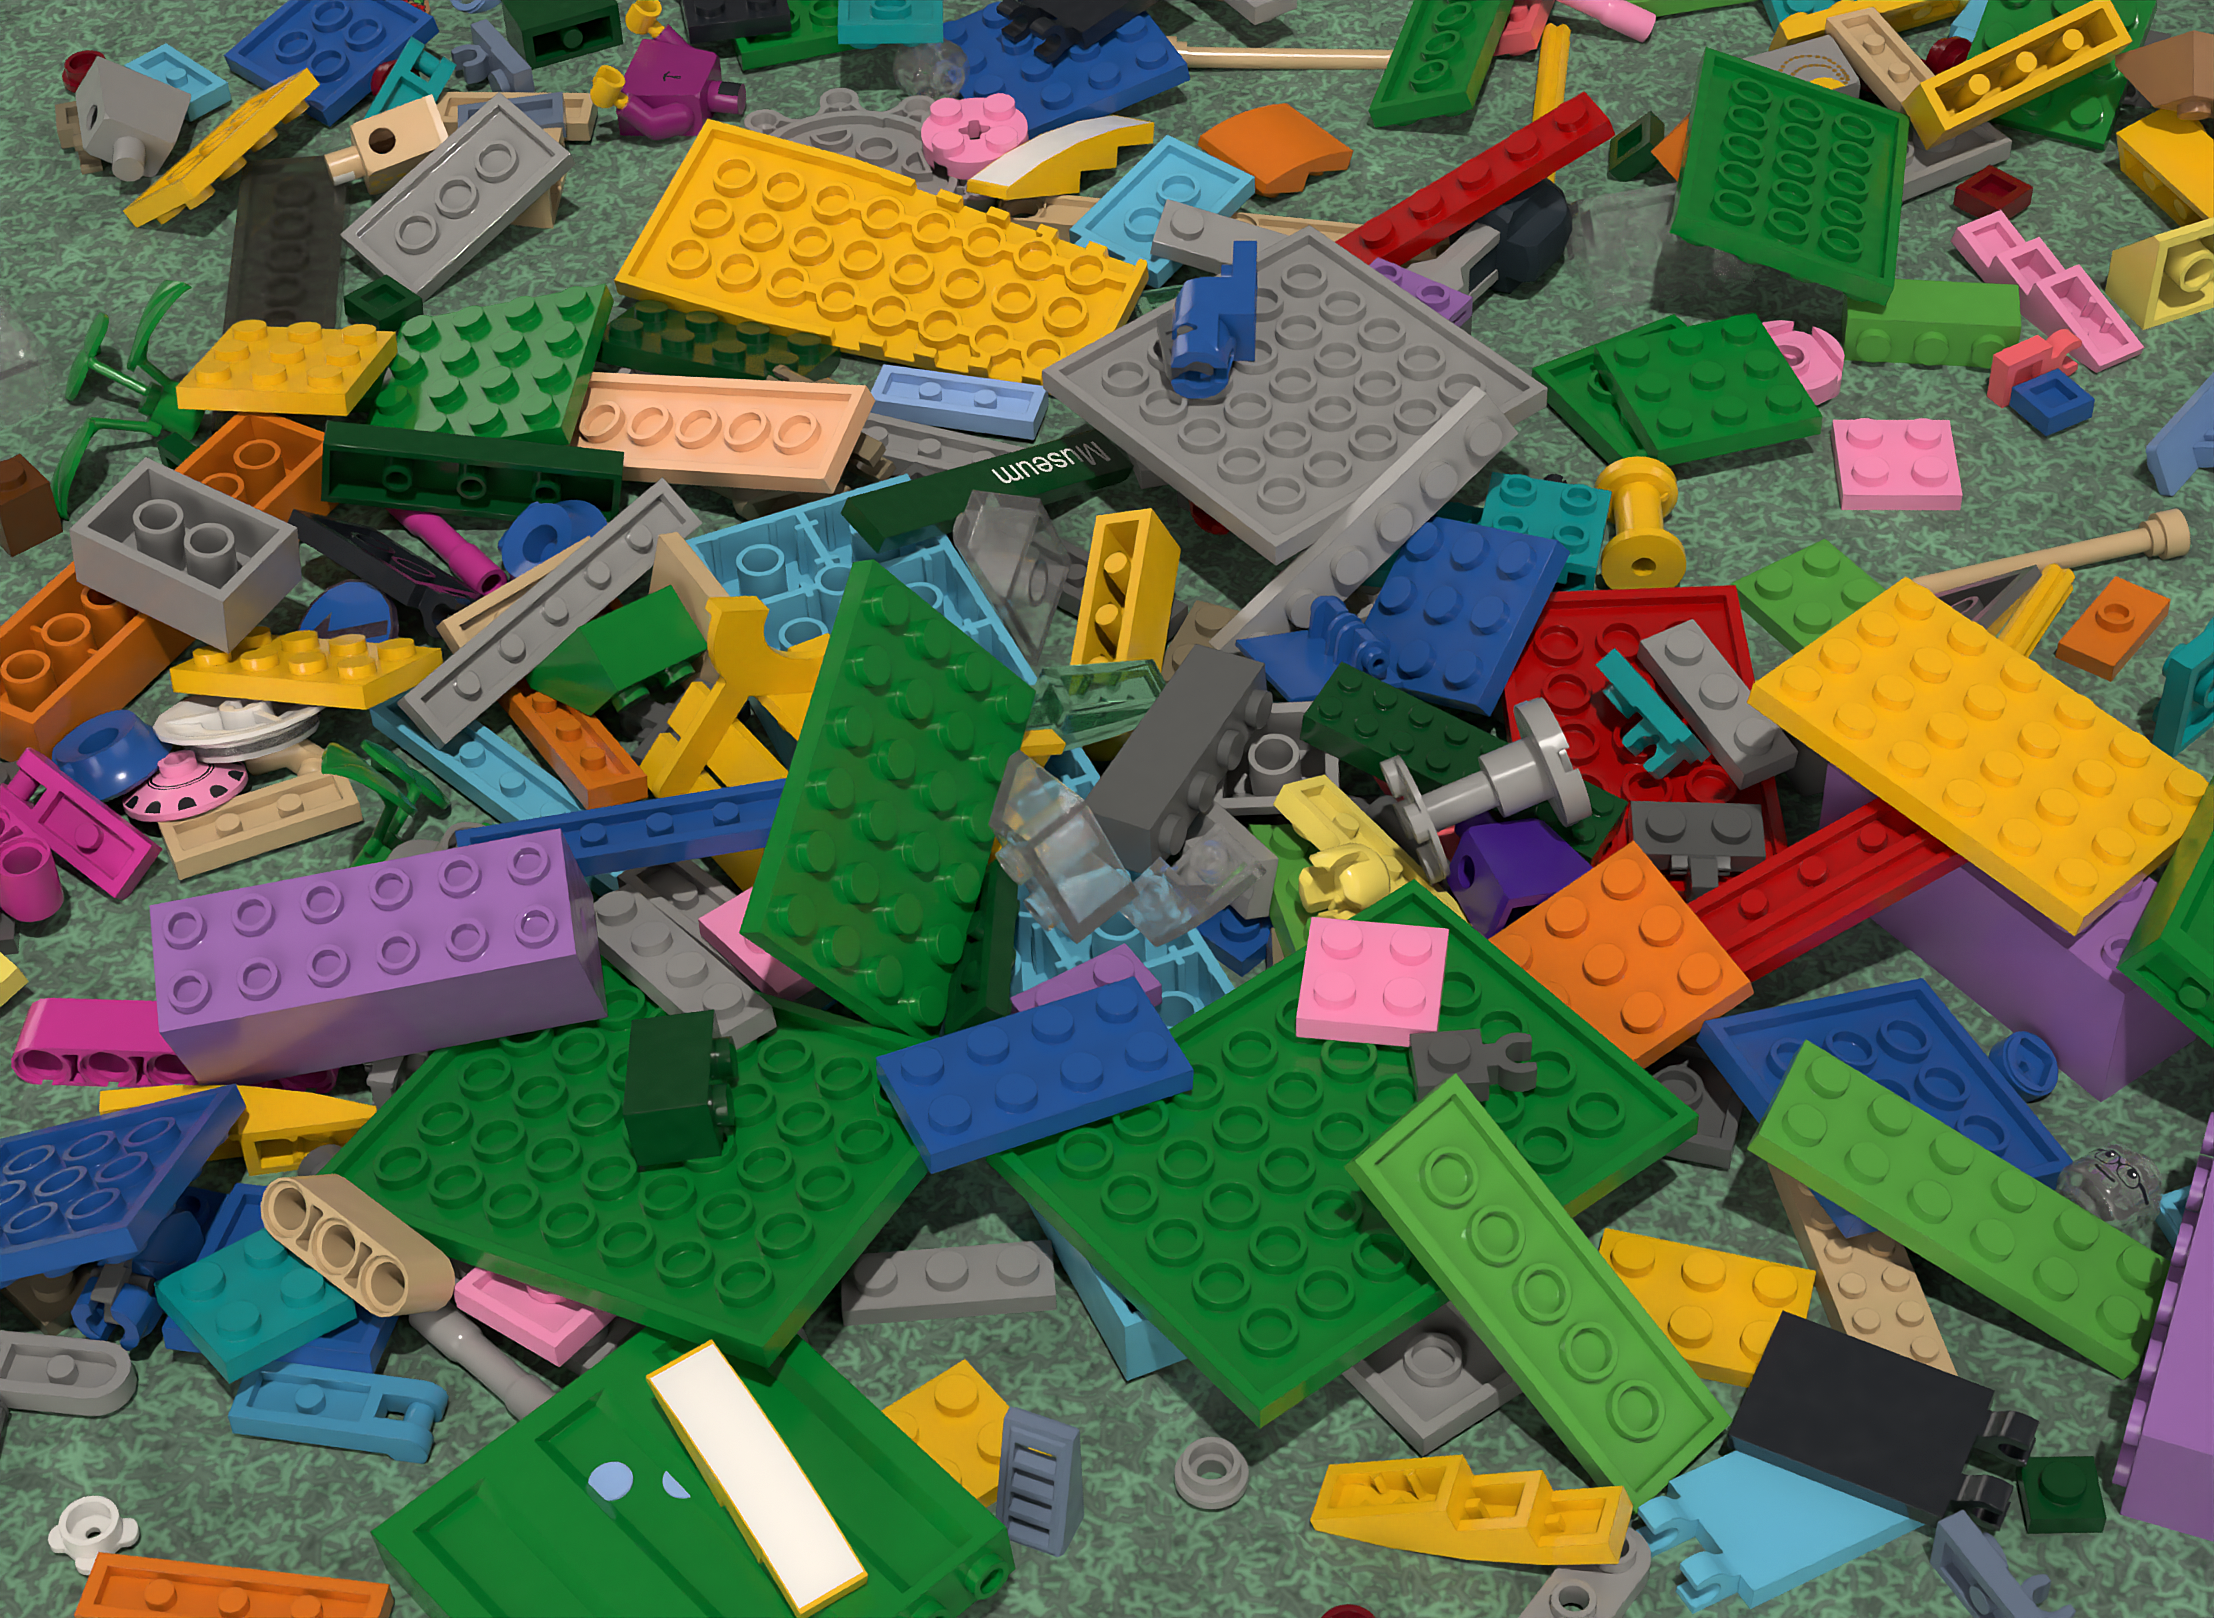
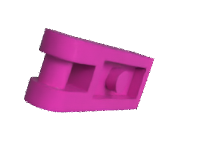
(79, 825)

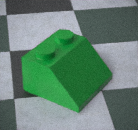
(622, 655)

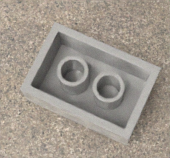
(186, 554)

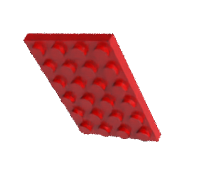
(1561, 668)

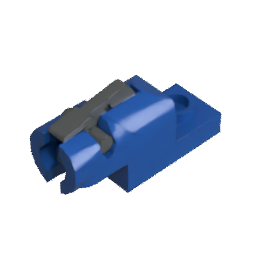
(1212, 326)
(126, 1290)

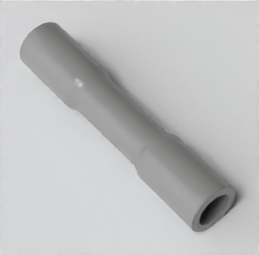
(464, 1343)

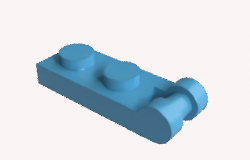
(339, 1409)

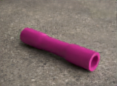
(463, 558)

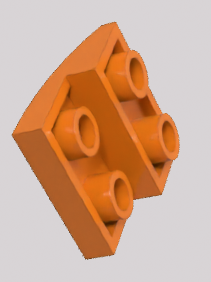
(1276, 148)

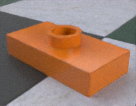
(2113, 628)

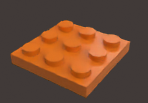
(1627, 957)

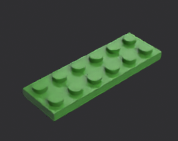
(1963, 1209)
(1538, 1293)

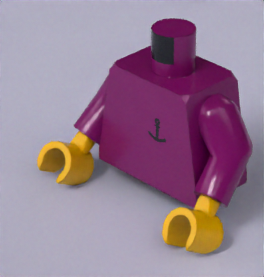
(668, 83)

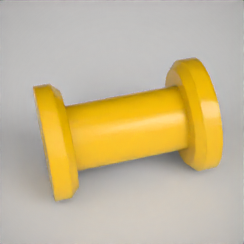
(1641, 550)

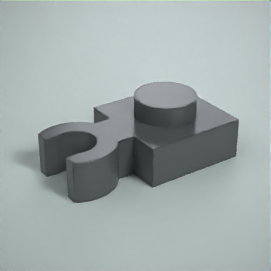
(1478, 1065)

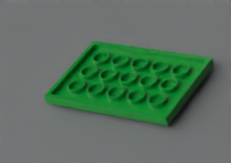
(1792, 177)
(888, 807)

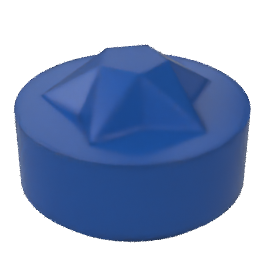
(2026, 1064)

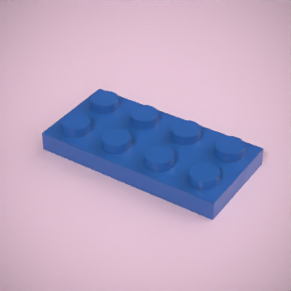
(1033, 1074)

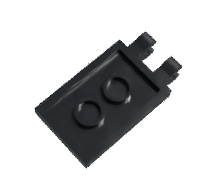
(1066, 21)
(386, 566)
(1878, 1425)

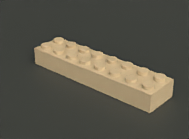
(1863, 1281)

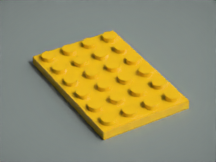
(1986, 752)

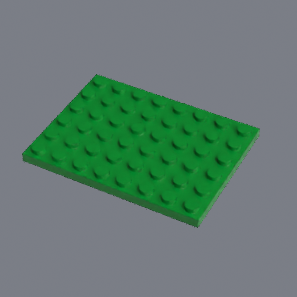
(528, 1171)
(1234, 1197)

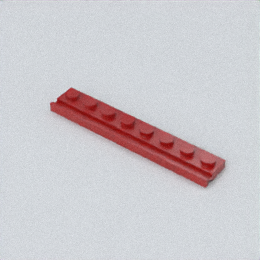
(1822, 887)

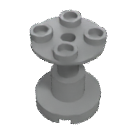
(1509, 779)

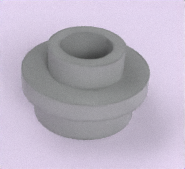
(1207, 1456)

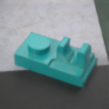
(1659, 723)

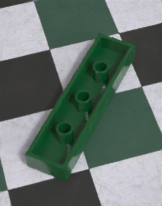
(462, 472)
(1373, 721)

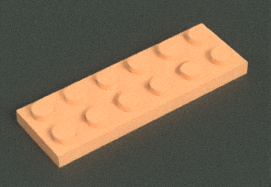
(724, 429)

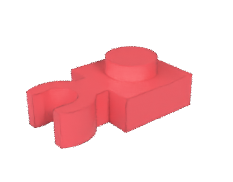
(2030, 360)

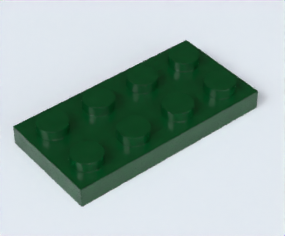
(699, 345)

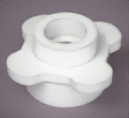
(89, 1516)

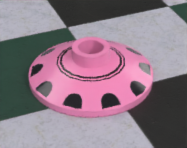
(184, 788)

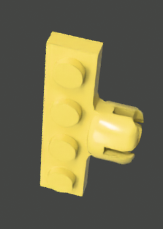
(1355, 856)

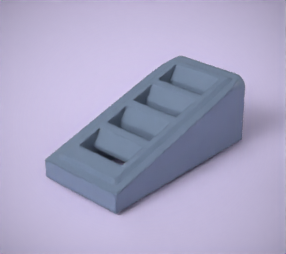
(1039, 1493)

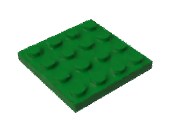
(497, 368)

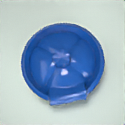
(546, 531)
(110, 754)

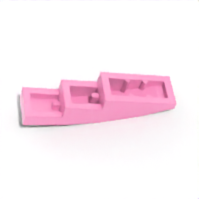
(2048, 292)

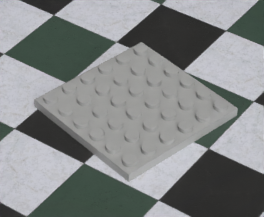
(1334, 397)

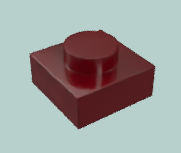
(1991, 192)

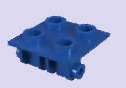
(1305, 660)

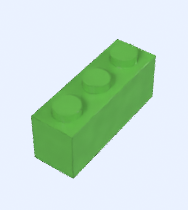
(1933, 324)

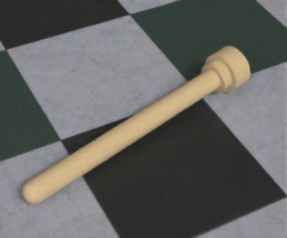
(1281, 57)
(2162, 535)

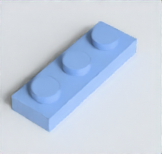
(960, 401)

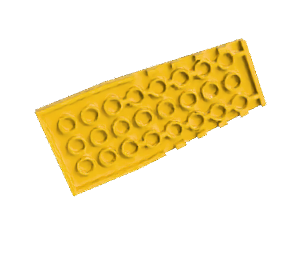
(870, 262)

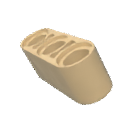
(357, 1244)

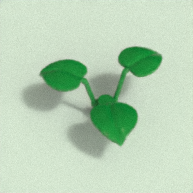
(158, 401)
(345, 763)

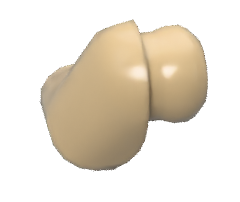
(299, 758)

